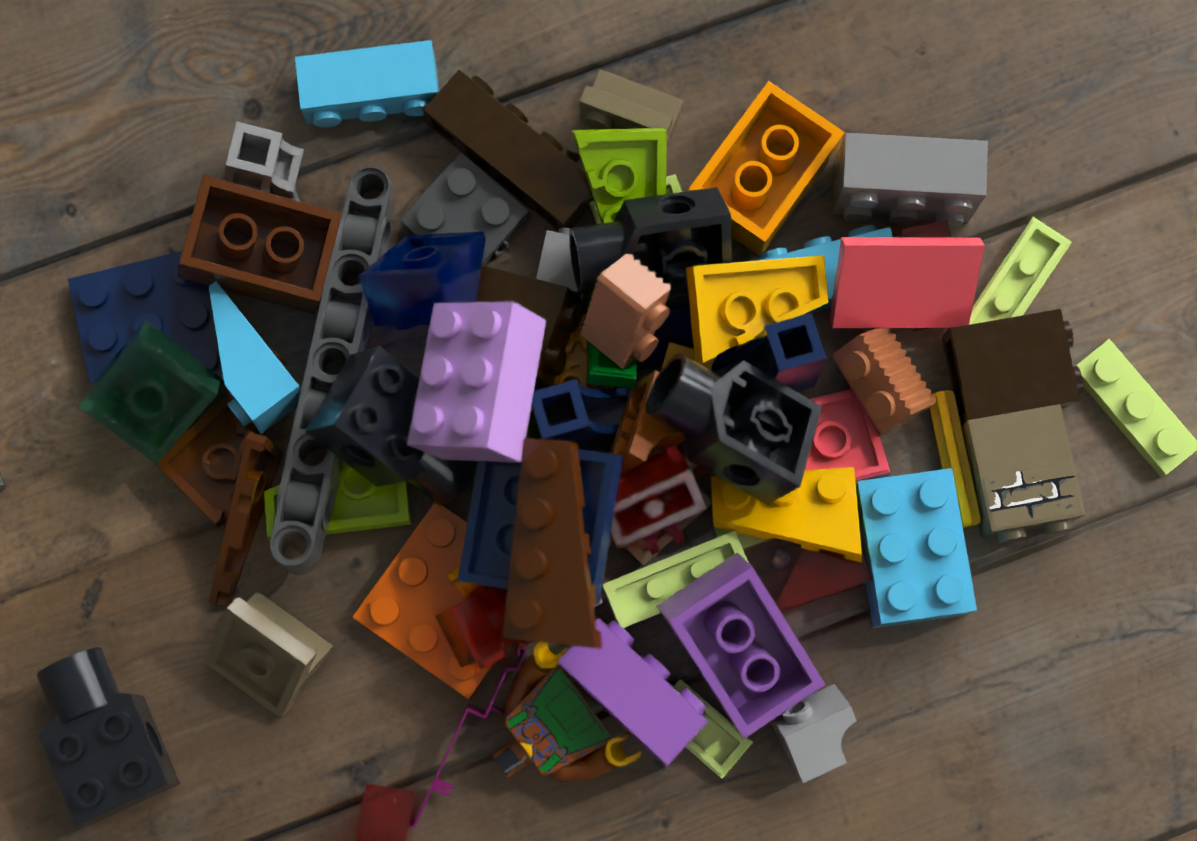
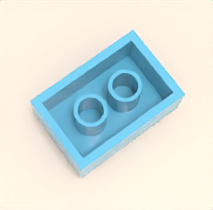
(914, 548)

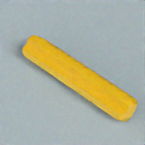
(954, 454)

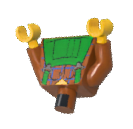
(556, 725)

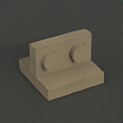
(624, 105)
(266, 652)

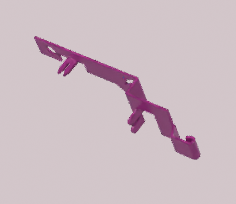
(477, 711)

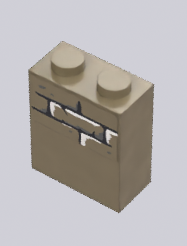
(1023, 473)

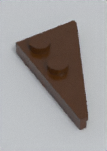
(208, 458)
(243, 513)

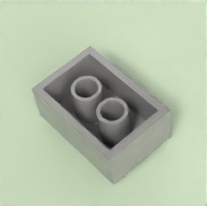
(909, 178)

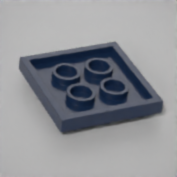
(118, 300)
(493, 513)

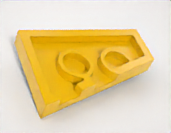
(738, 299)
(814, 515)

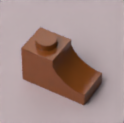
(640, 431)

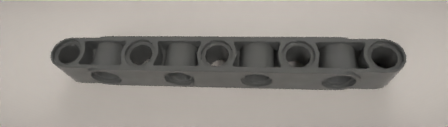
(340, 330)

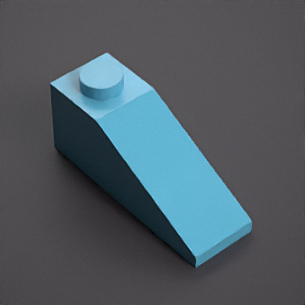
(250, 370)

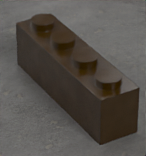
(510, 150)

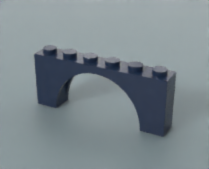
(591, 417)

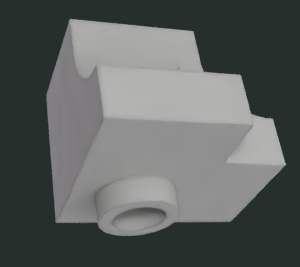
(262, 160)
(814, 732)

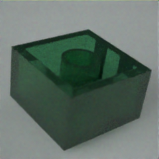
(150, 392)

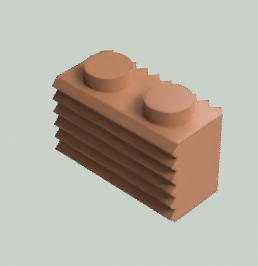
(626, 311)
(883, 379)

